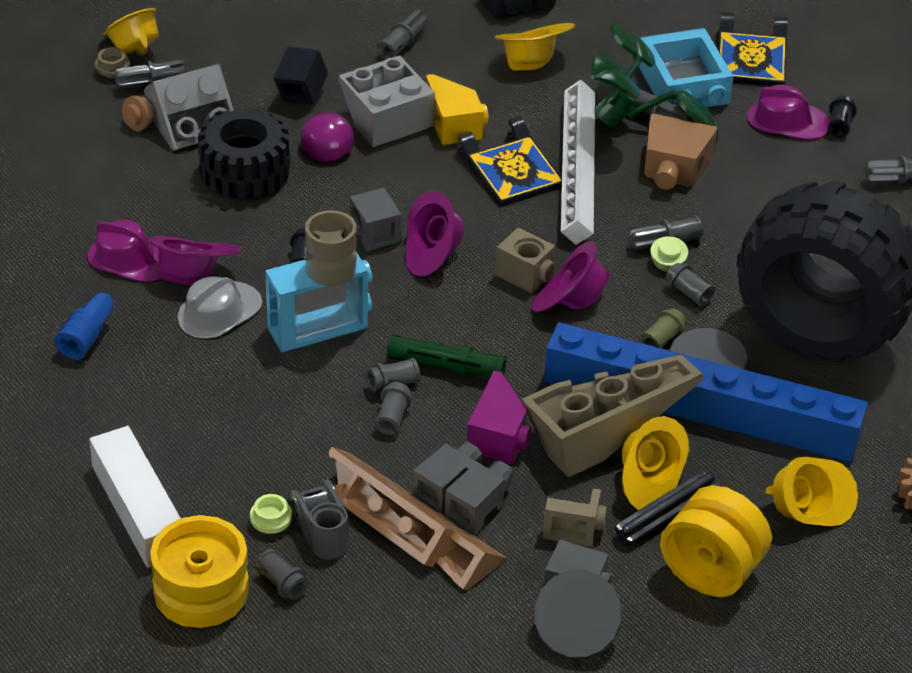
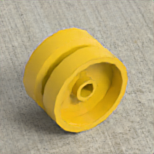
(716, 541)
(199, 571)

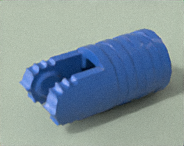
(83, 327)

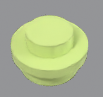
(667, 252)
(271, 514)

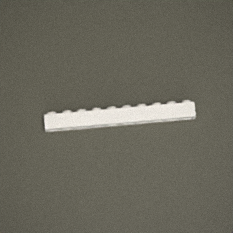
(578, 163)

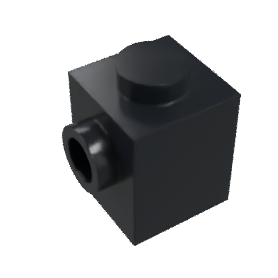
(300, 75)

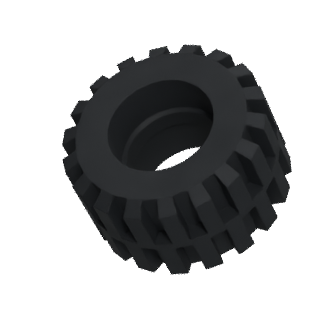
(244, 153)

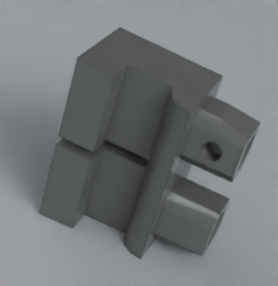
(461, 486)

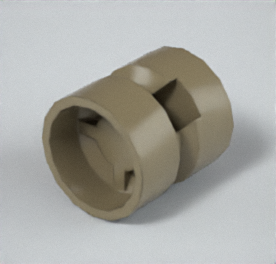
(331, 247)

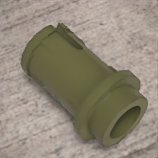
(669, 325)

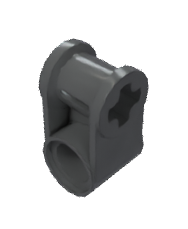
(321, 519)

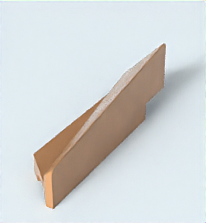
(411, 522)

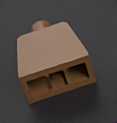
(678, 151)

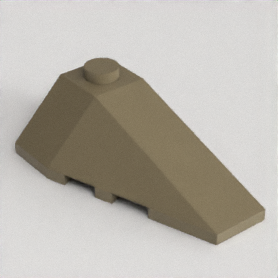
(595, 418)

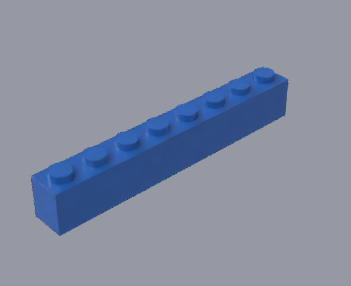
(725, 397)

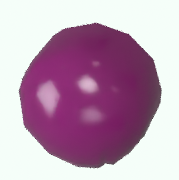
(327, 137)

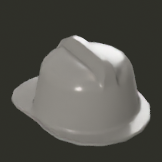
(217, 306)

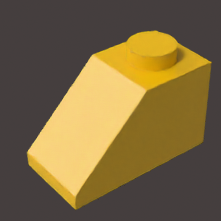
(456, 110)

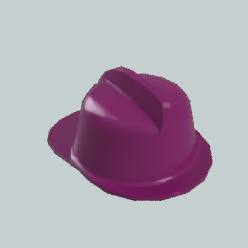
(787, 113)
(432, 233)
(125, 251)
(187, 260)
(576, 283)

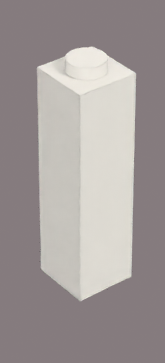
(132, 487)

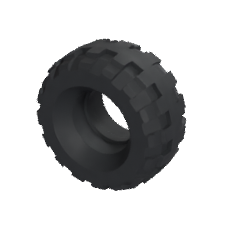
(805, 302)

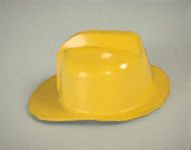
(134, 31)
(532, 48)
(653, 460)
(815, 492)

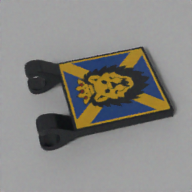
(754, 56)
(513, 168)

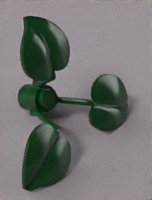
(621, 99)

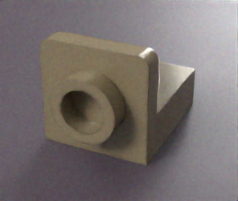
(574, 520)

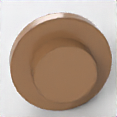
(138, 112)

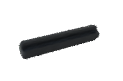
(661, 510)

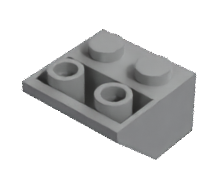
(388, 100)
(186, 103)

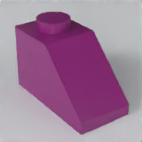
(499, 422)

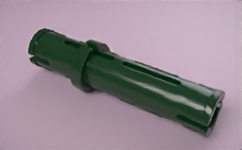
(463, 360)

